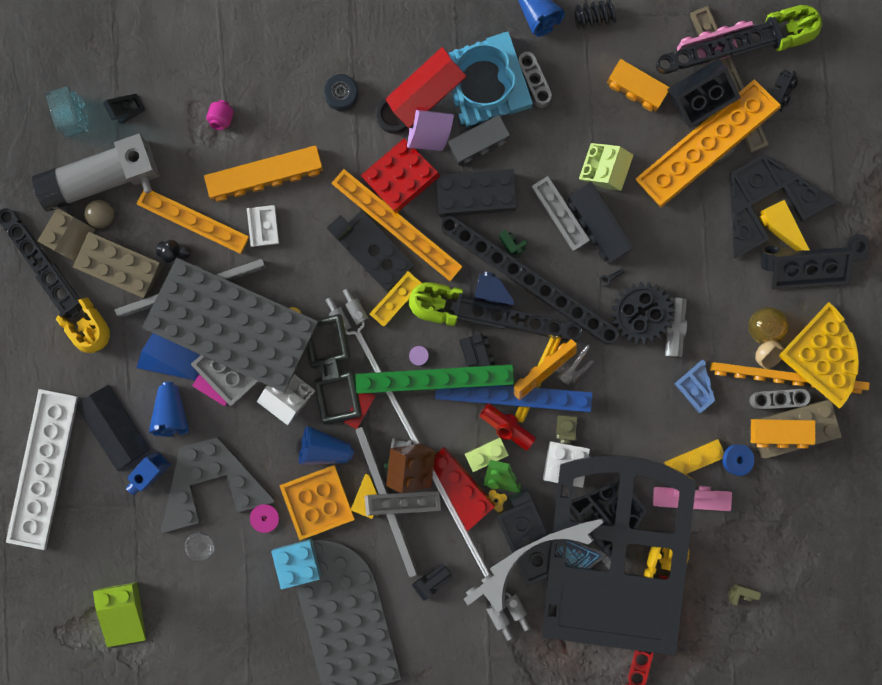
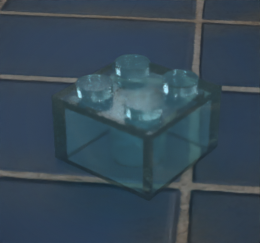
(67, 112)

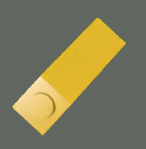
(782, 224)

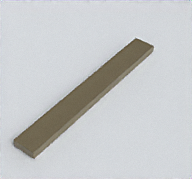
(703, 22)

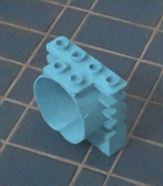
(500, 52)

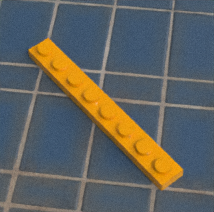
(396, 225)
(777, 376)

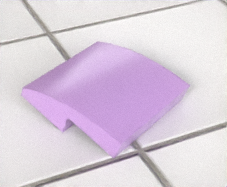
(430, 130)

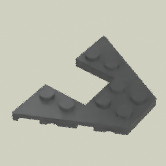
(202, 463)

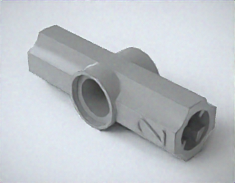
(676, 334)

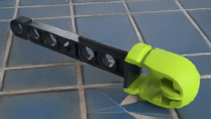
(769, 33)
(421, 299)

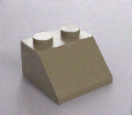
(65, 234)

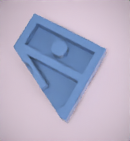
(696, 387)

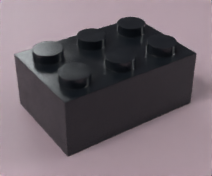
(704, 93)

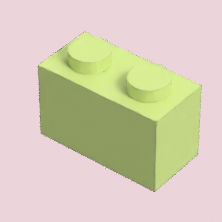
(482, 455)

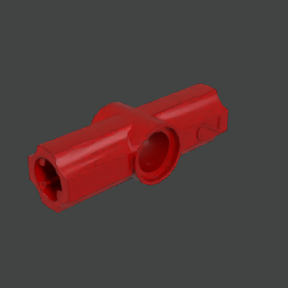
(507, 426)

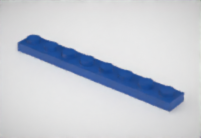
(504, 395)

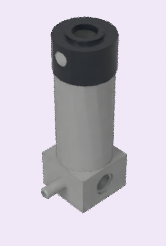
(97, 174)

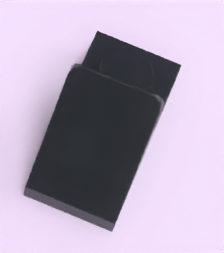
(124, 107)

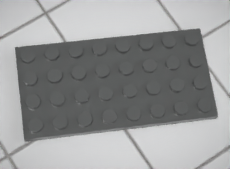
(230, 325)

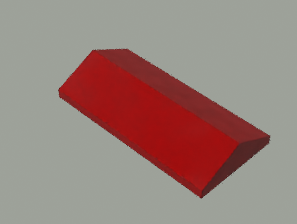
(426, 87)

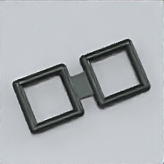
(332, 373)

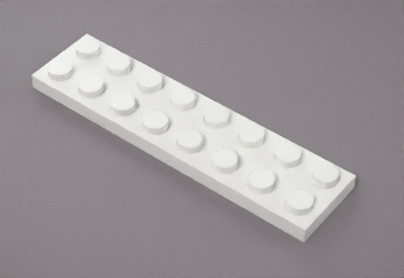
(42, 469)

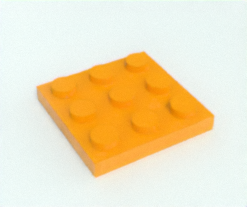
(317, 502)

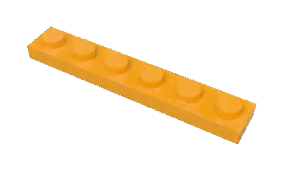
(193, 221)

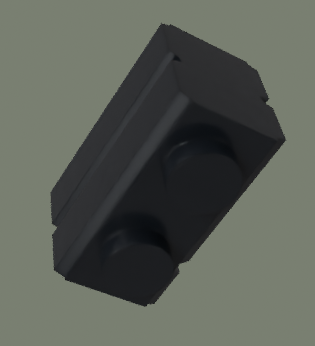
(475, 351)

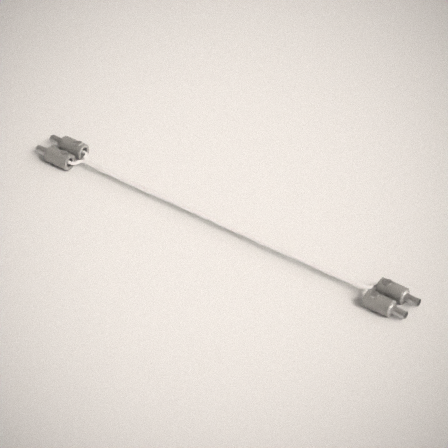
(512, 601)

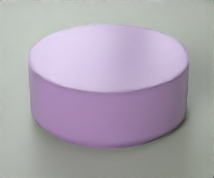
(418, 355)

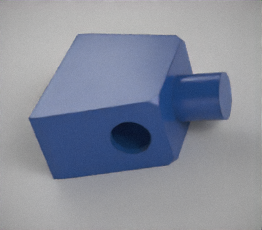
(147, 472)

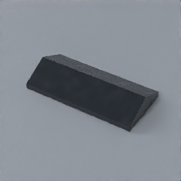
(112, 427)

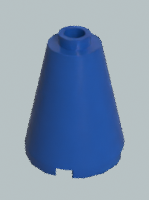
(541, 15)
(168, 412)
(323, 448)

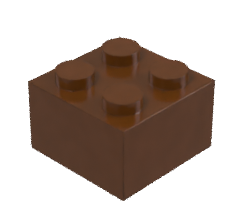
(410, 468)

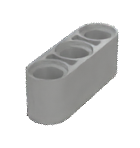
(535, 89)
(788, 395)

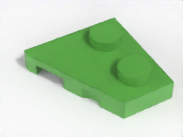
(500, 476)

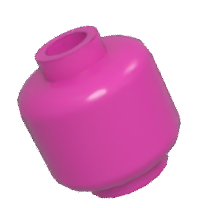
(219, 115)

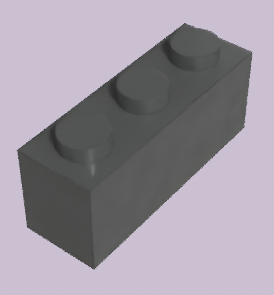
(479, 140)

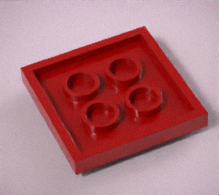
(400, 176)

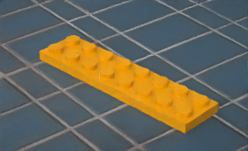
(707, 144)

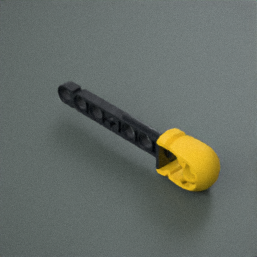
(71, 304)

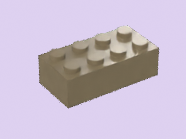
(118, 265)
(825, 425)

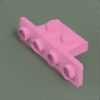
(707, 36)
(704, 498)

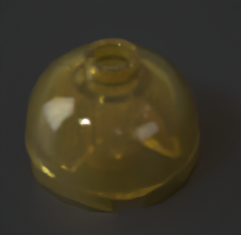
(768, 325)

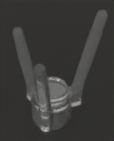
(567, 374)

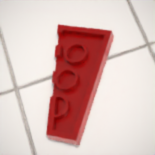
(464, 493)

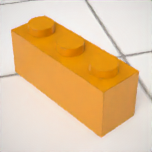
(637, 85)
(783, 433)

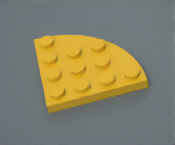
(825, 355)

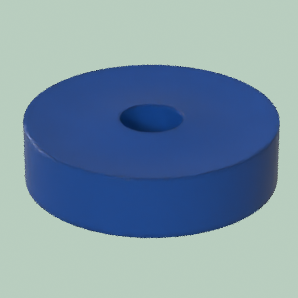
(730, 459)

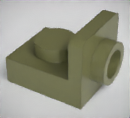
(566, 428)
(745, 592)

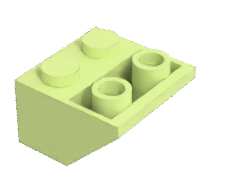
(606, 166)

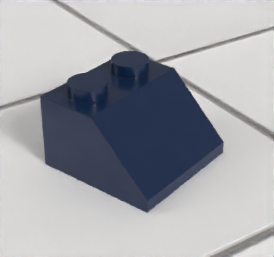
(492, 290)

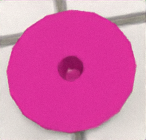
(264, 518)

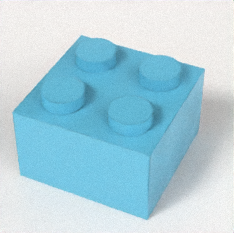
(296, 564)

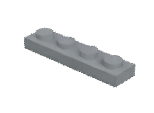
(560, 213)
(402, 503)

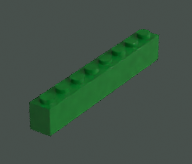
(435, 379)

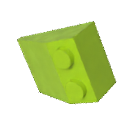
(120, 614)

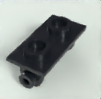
(786, 82)

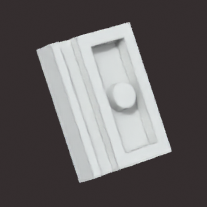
(263, 226)

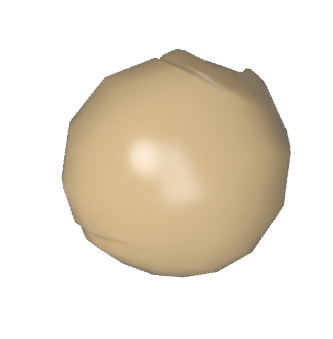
(768, 354)

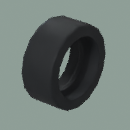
(386, 127)

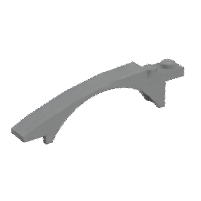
(495, 586)

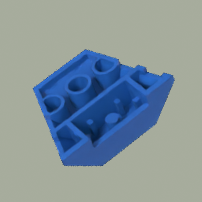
(167, 358)

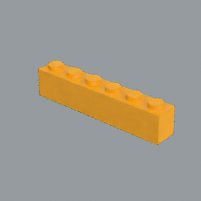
(263, 173)

